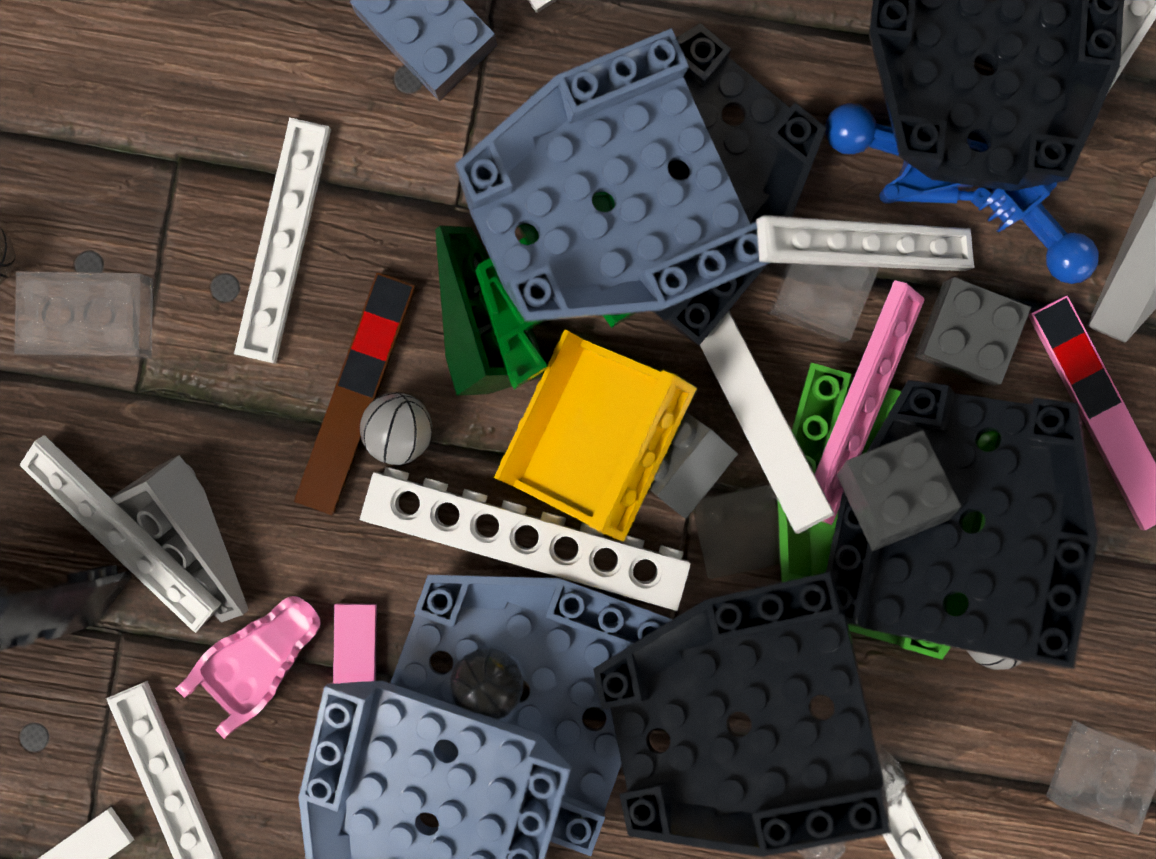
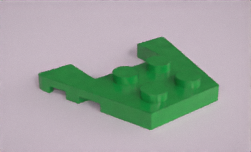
(517, 351)

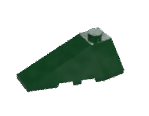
(467, 328)

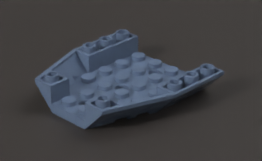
(613, 133)
(557, 639)
(382, 766)

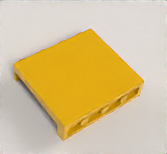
(595, 434)

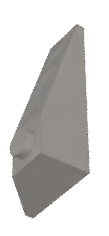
(1131, 284)
(179, 518)

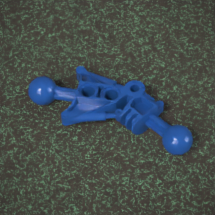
(1069, 255)

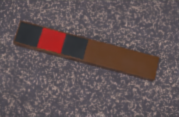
(353, 393)

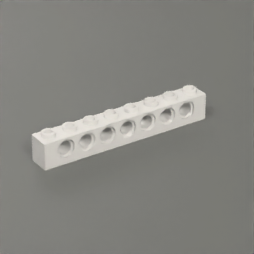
(383, 509)

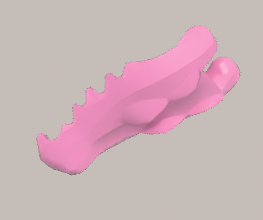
(249, 665)

